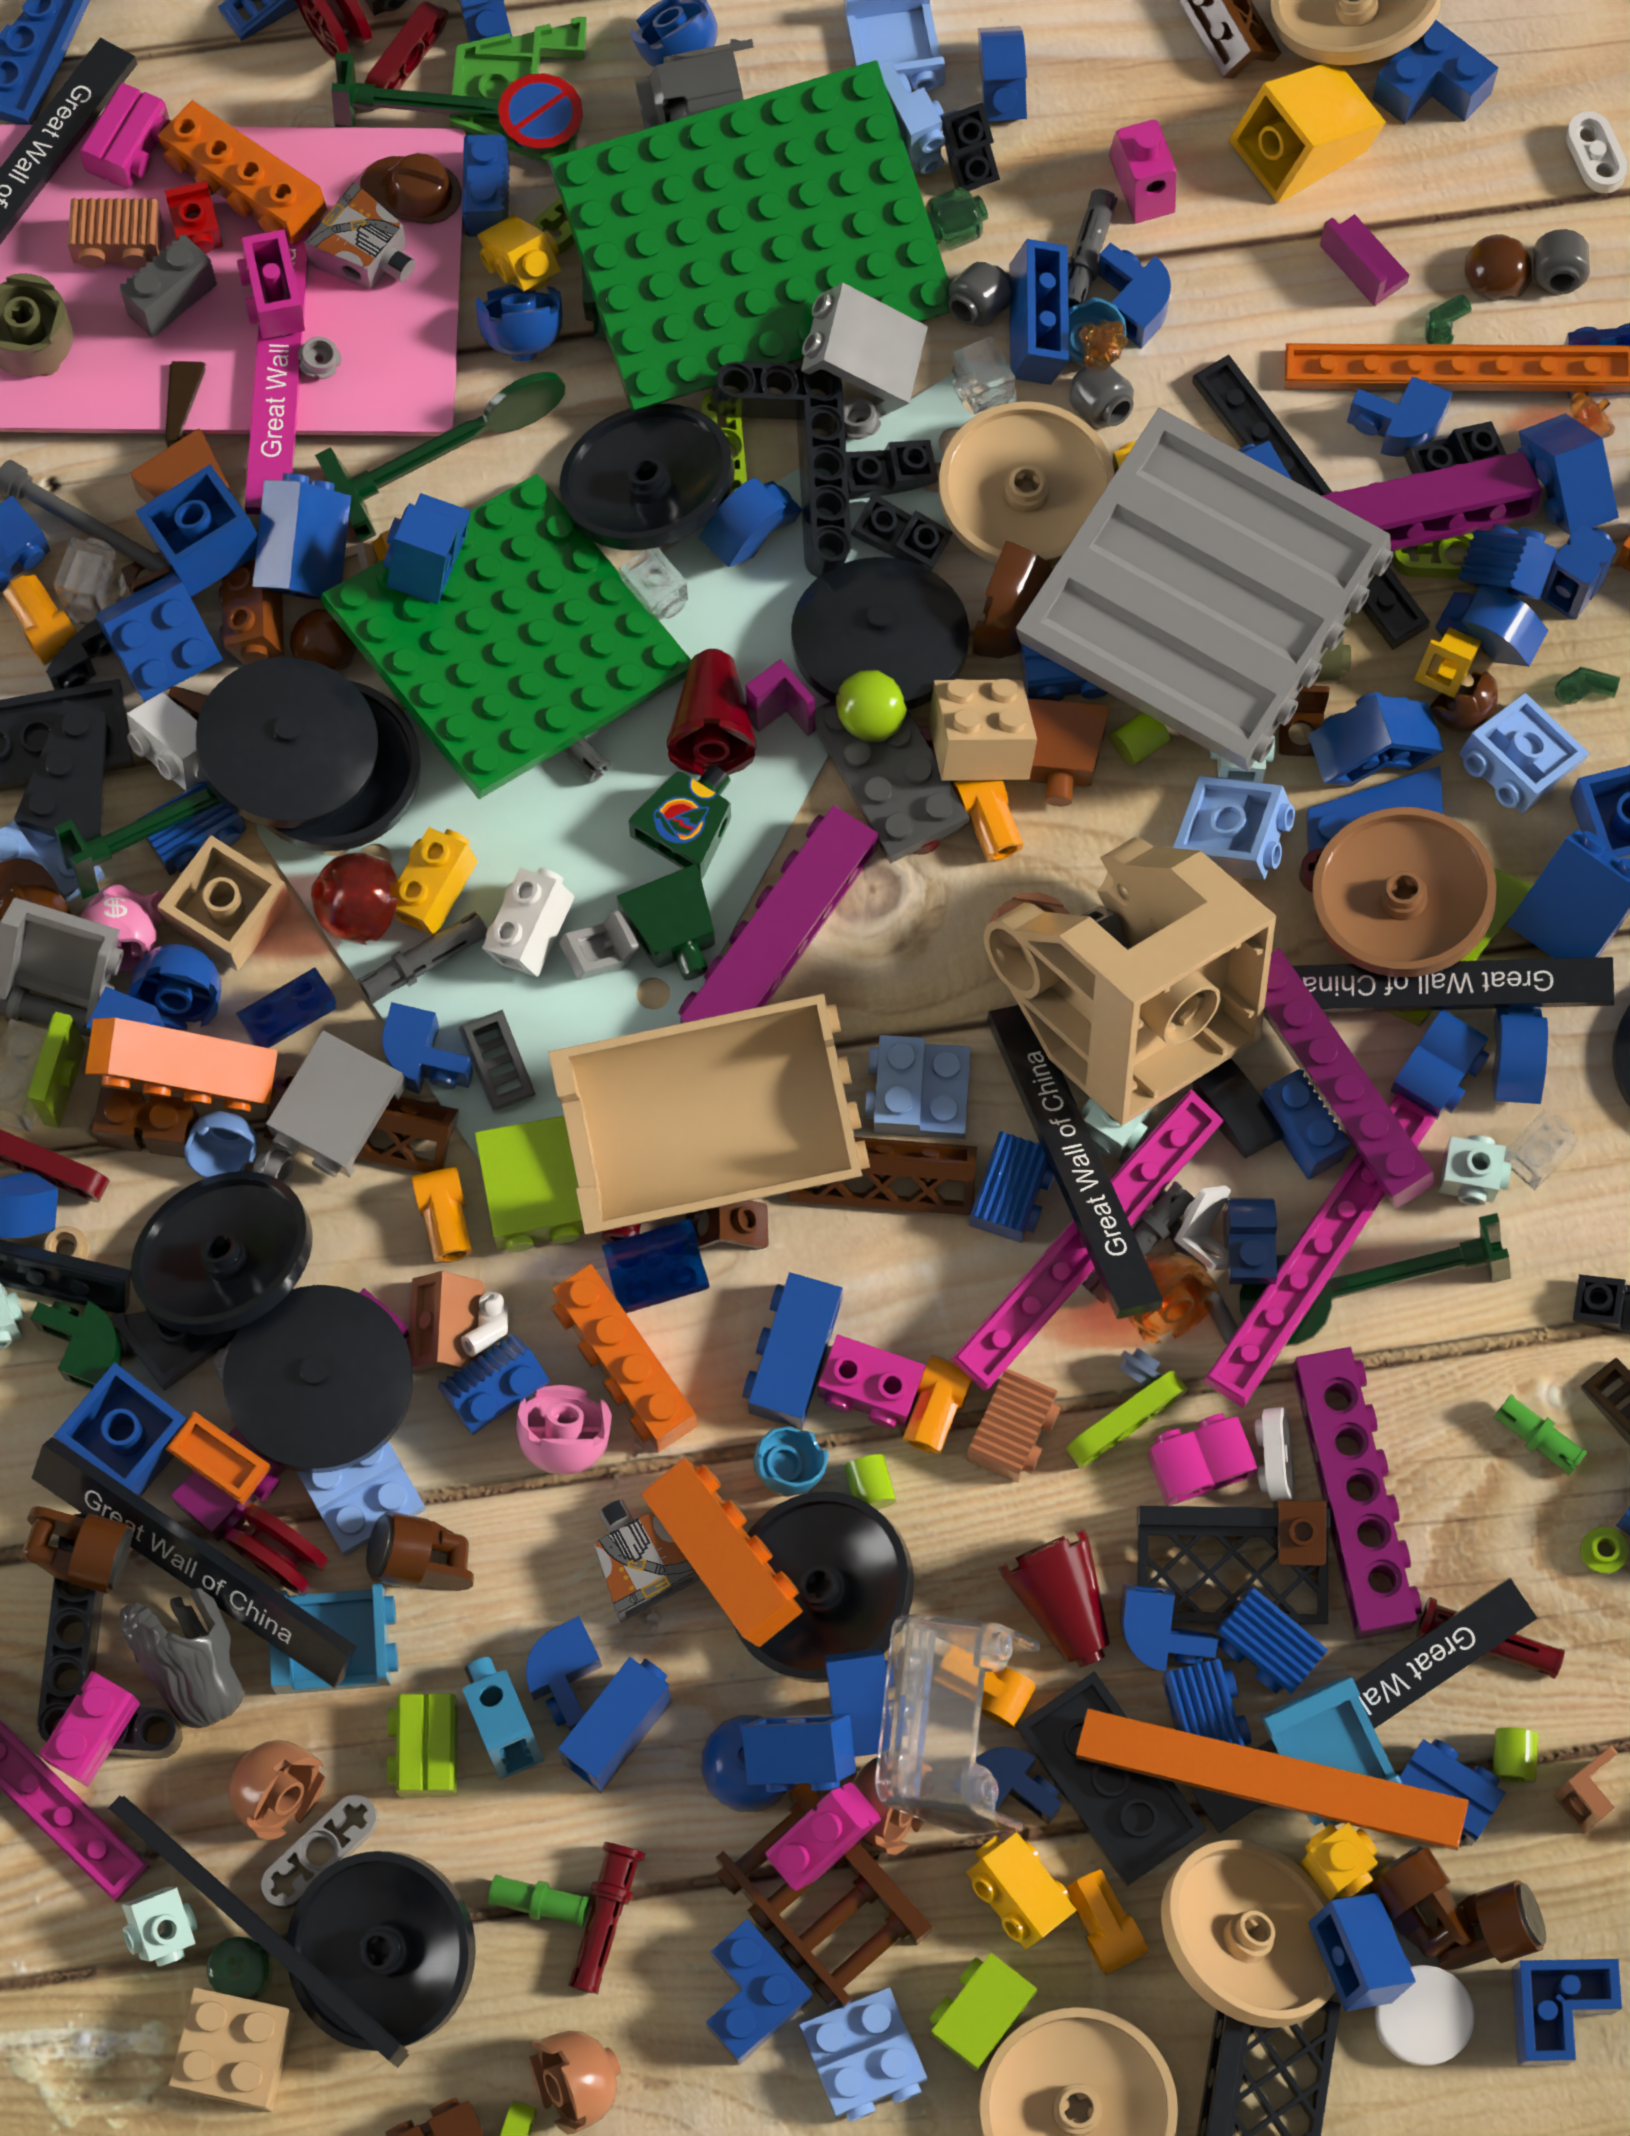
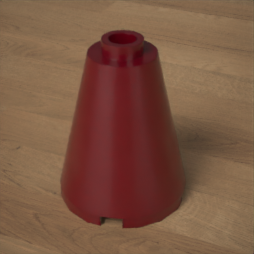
(711, 718)
(1063, 1596)

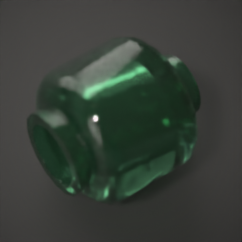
(956, 218)
(252, 1980)

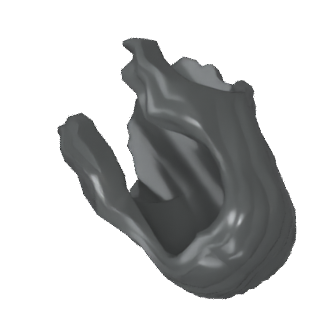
(187, 1671)

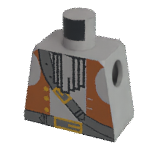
(359, 241)
(639, 1561)

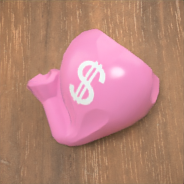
(133, 915)

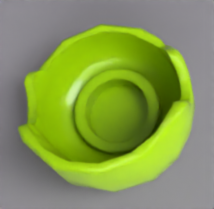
(871, 706)

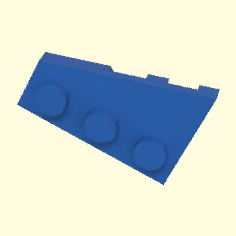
(1416, 790)

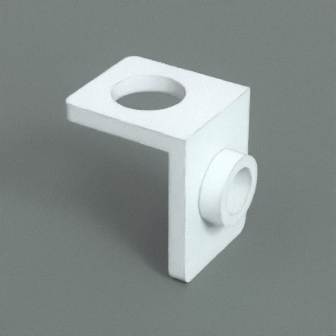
(1198, 1221)

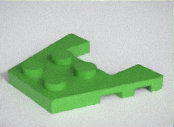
(493, 63)

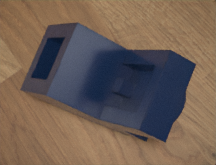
(1250, 1240)
(1010, 1770)

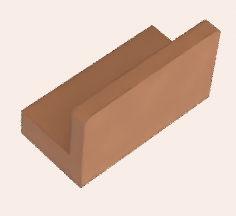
(440, 1314)
(1582, 1797)

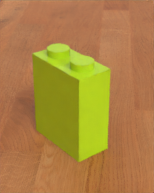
(530, 1184)

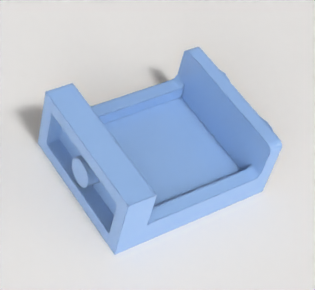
(897, 32)

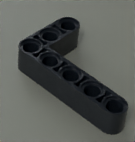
(814, 450)
(82, 1657)

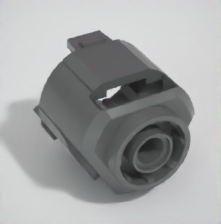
(691, 83)

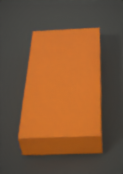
(218, 1458)

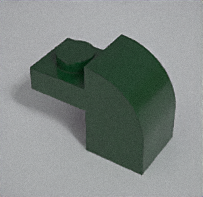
(91, 1339)

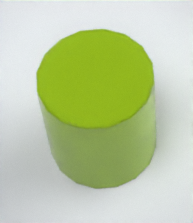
(1139, 738)
(870, 1480)
(1515, 1755)

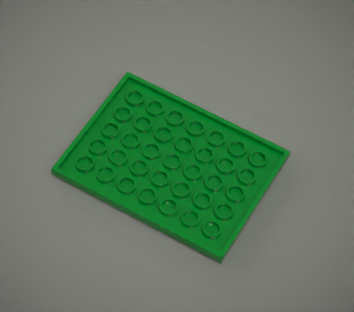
(734, 222)

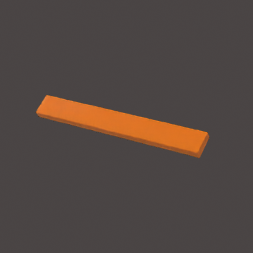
(1458, 367)
(1273, 1779)

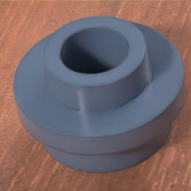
(1140, 1366)

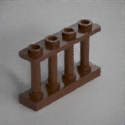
(869, 1886)

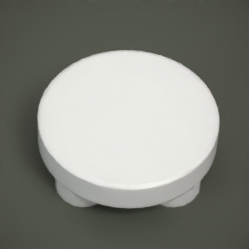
(1428, 2020)

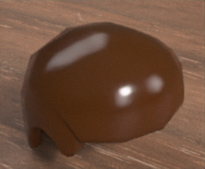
(1498, 267)
(321, 640)
(1470, 706)

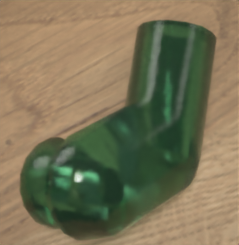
(1440, 319)
(1583, 682)

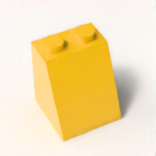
(1305, 128)

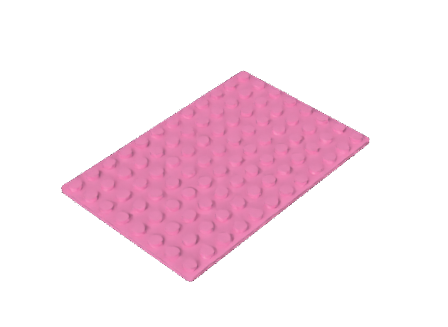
(391, 338)

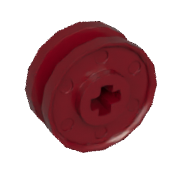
(332, 21)
(276, 1549)

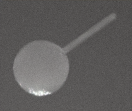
(525, 1277)

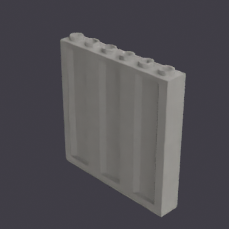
(1205, 589)

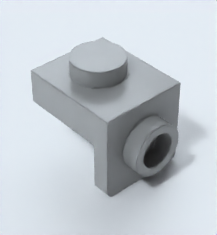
(600, 946)

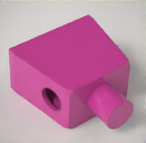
(1143, 158)

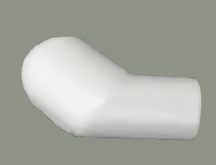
(491, 1324)

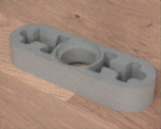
(353, 1834)

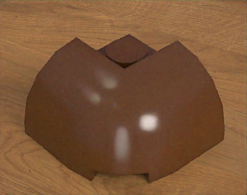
(1009, 594)

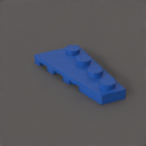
(33, 53)

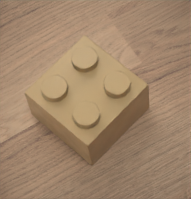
(982, 730)
(224, 903)
(232, 2049)

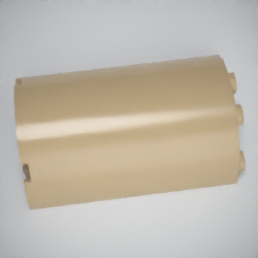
(708, 1113)

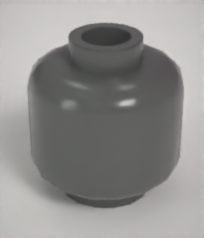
(1561, 261)
(979, 294)
(1101, 396)

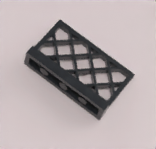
(1222, 1523)
(1227, 2069)

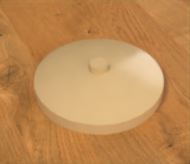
(1351, 29)
(1022, 478)
(1243, 1933)
(1078, 2077)

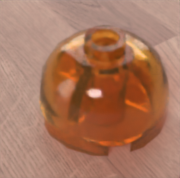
(1184, 1291)

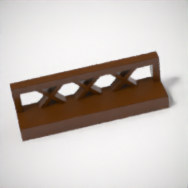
(1231, 32)
(400, 1117)
(904, 1159)

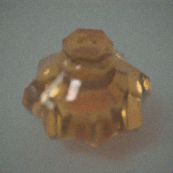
(1103, 343)
(1591, 414)

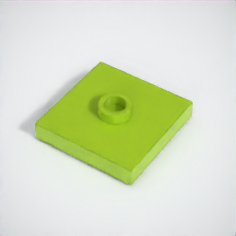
(56, 1069)

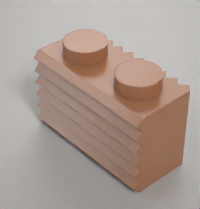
(114, 231)
(1013, 1425)

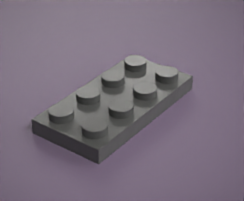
(893, 784)

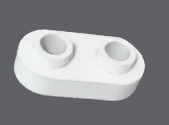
(1598, 155)
(1274, 1435)

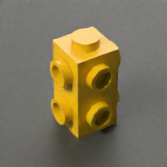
(519, 253)
(432, 879)
(1340, 1861)
(1019, 1889)

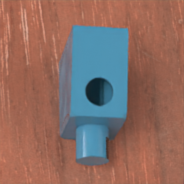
(500, 1718)

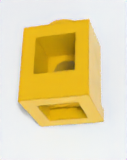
(1447, 662)

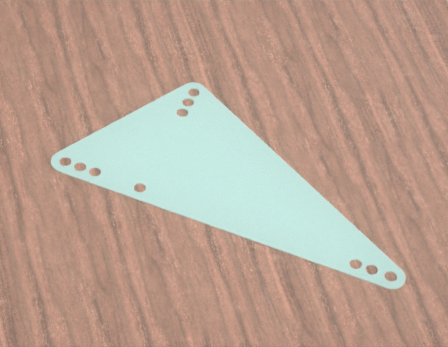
(582, 828)

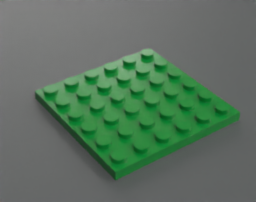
(524, 643)

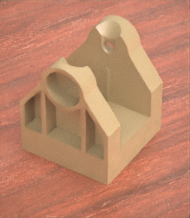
(1149, 1015)

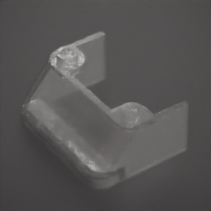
(934, 1721)

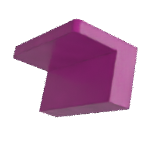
(1363, 258)
(779, 692)

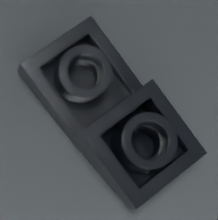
(969, 146)
(1461, 447)
(892, 470)
(901, 534)
(73, 662)
(1245, 1114)
(1603, 1303)

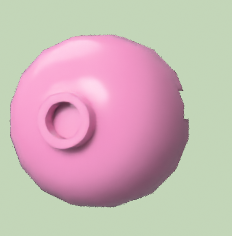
(563, 1429)

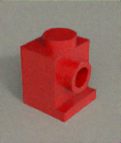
(194, 215)

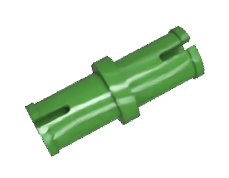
(1540, 1434)
(539, 1900)

